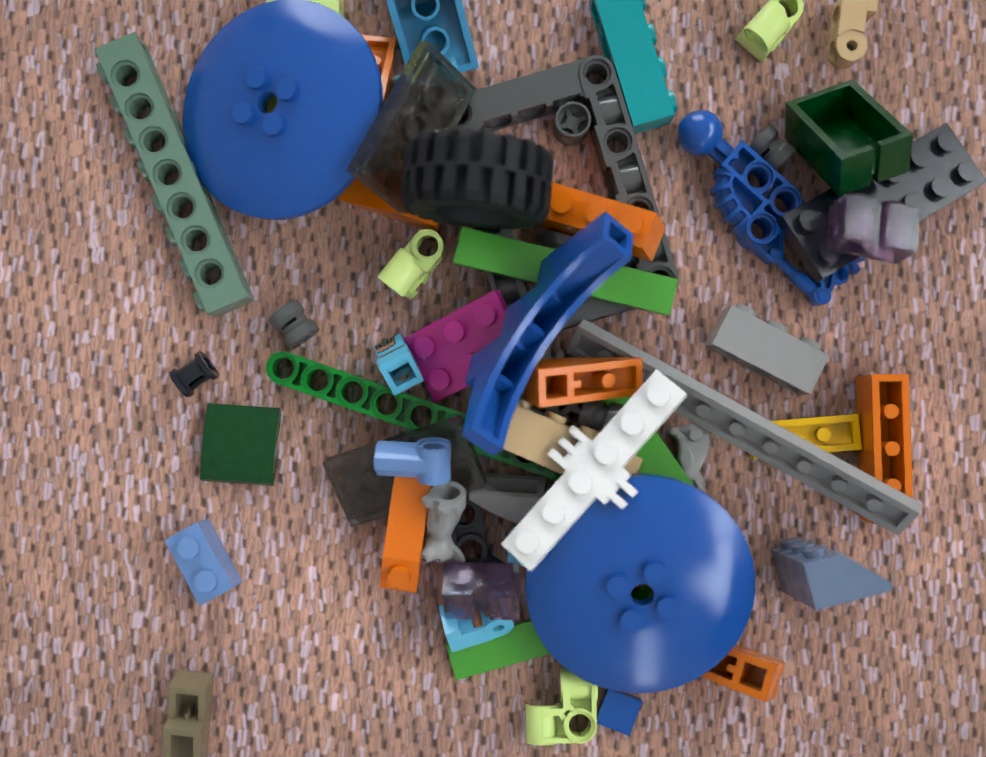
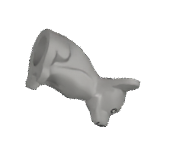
(693, 450)
(445, 509)

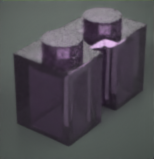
(872, 230)
(481, 587)

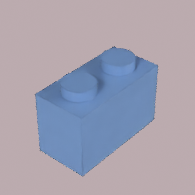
(203, 561)

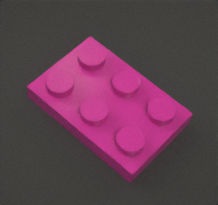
(448, 344)

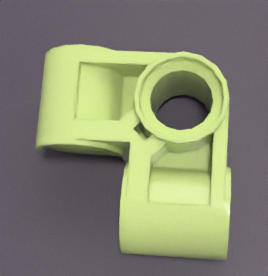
(769, 27)
(410, 268)
(551, 722)

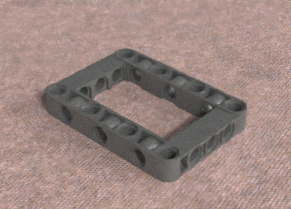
(623, 172)

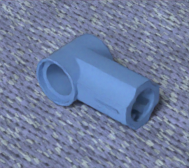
(426, 460)

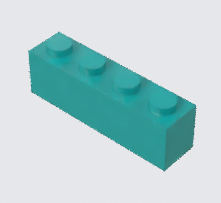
(631, 49)

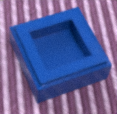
(618, 711)

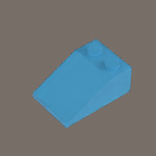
(434, 21)

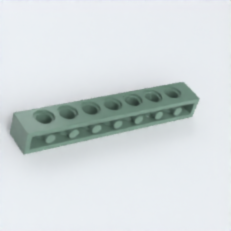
(117, 64)

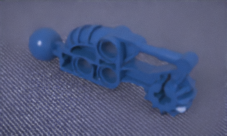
(744, 205)

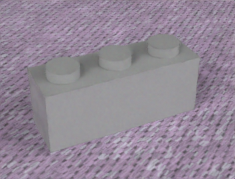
(768, 349)

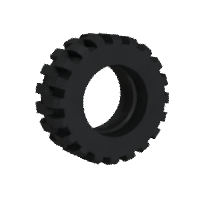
(477, 179)

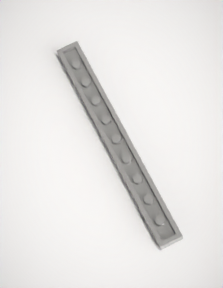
(763, 437)

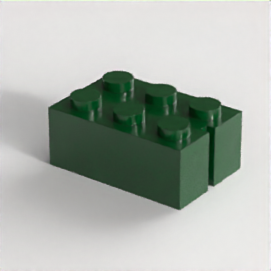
(848, 137)

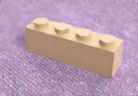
(535, 435)

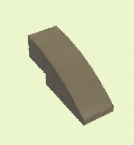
(188, 714)

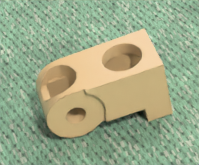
(847, 31)

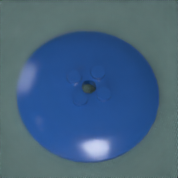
(326, 104)
(664, 539)

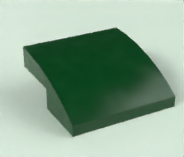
(240, 444)

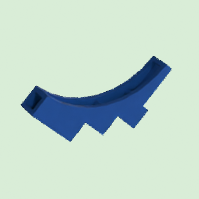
(532, 322)

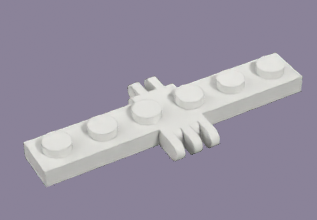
(593, 469)

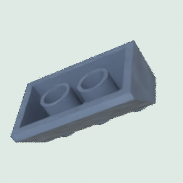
(823, 575)

